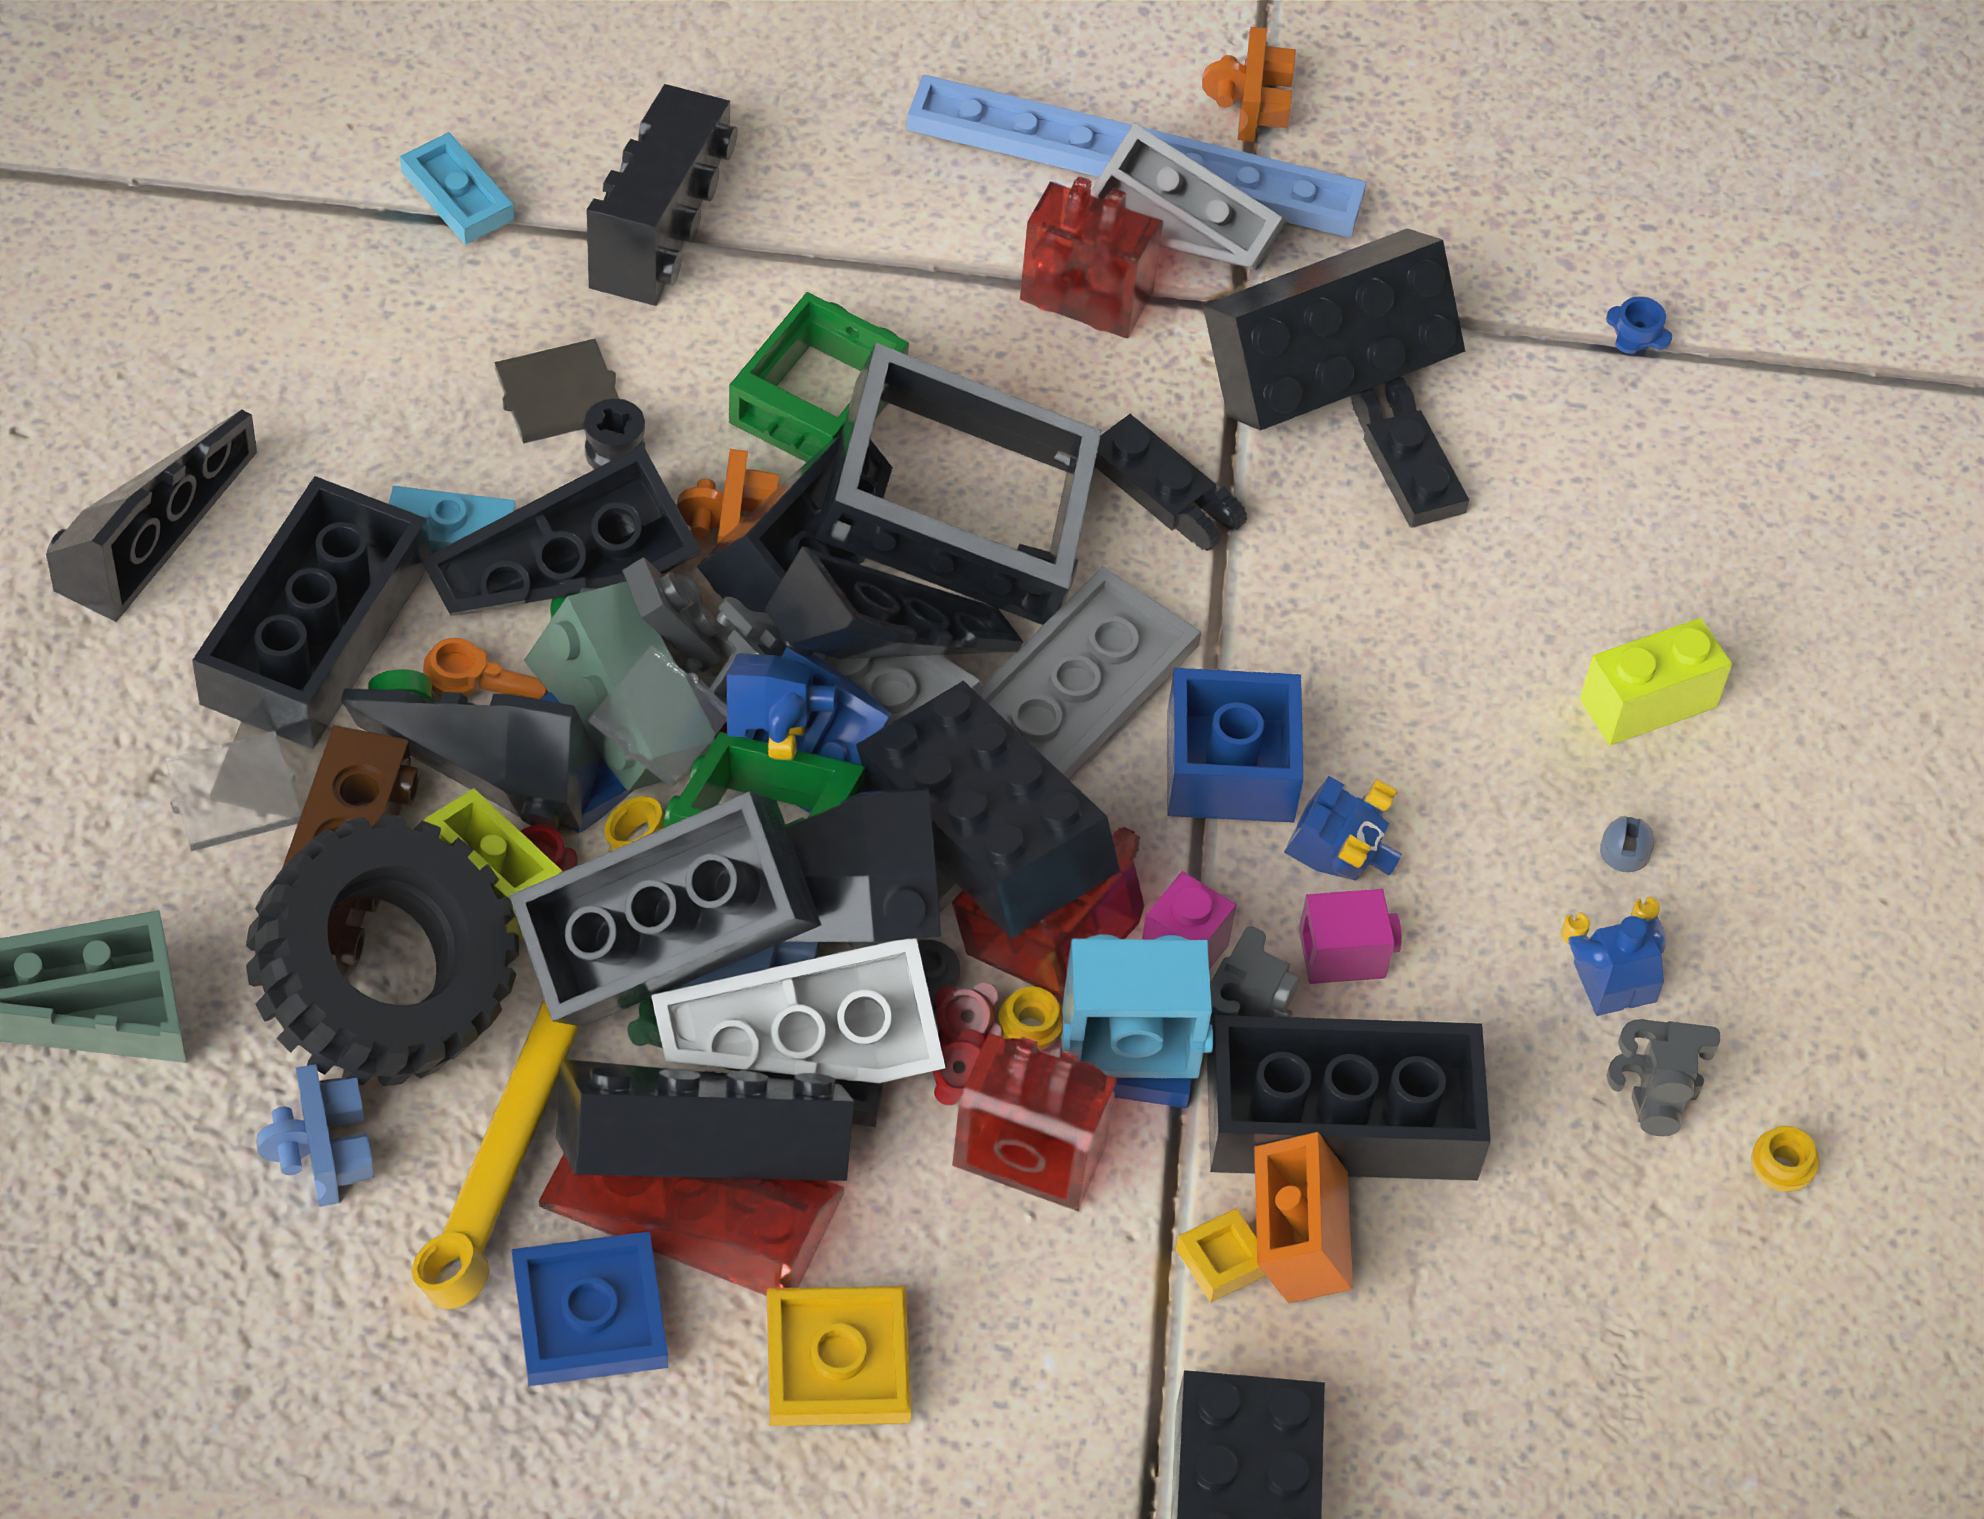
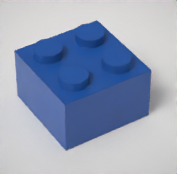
(1234, 745)

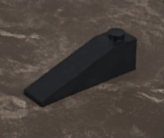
(136, 528)
(567, 540)
(515, 752)
(870, 868)

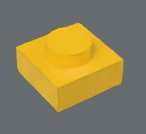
(1221, 1254)

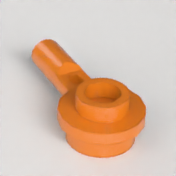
(463, 668)

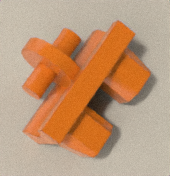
(1232, 81)
(744, 490)

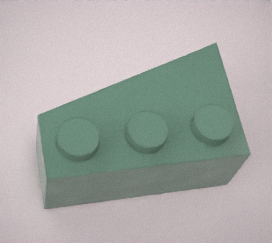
(587, 654)
(92, 989)

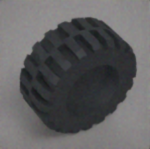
(439, 892)

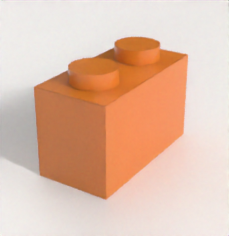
(1303, 1218)

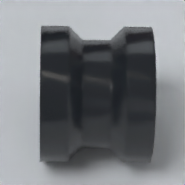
(603, 423)

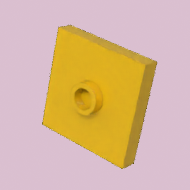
(838, 1356)

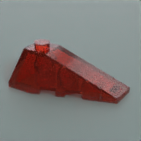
(728, 1227)

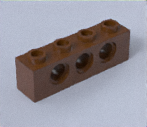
(354, 770)

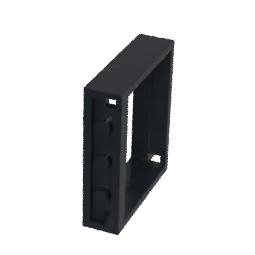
(932, 547)

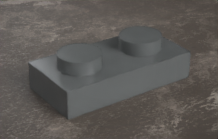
(672, 614)

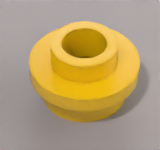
(1035, 1004)
(1787, 1143)

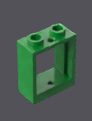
(782, 417)
(746, 766)

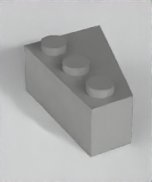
(1197, 207)

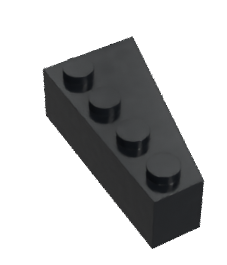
(658, 194)
(702, 1123)

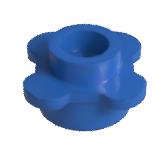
(1639, 325)

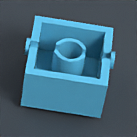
(1138, 1005)

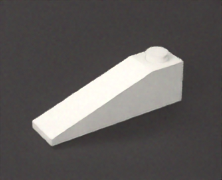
(831, 1015)

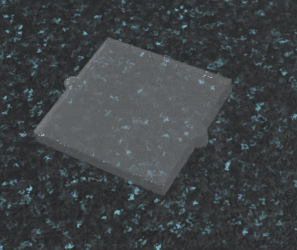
(660, 716)
(233, 790)

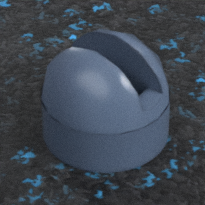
(1613, 842)

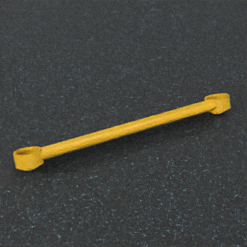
(511, 1125)

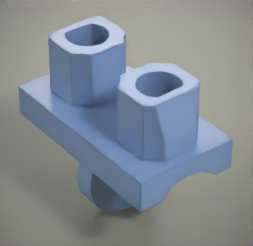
(333, 1160)

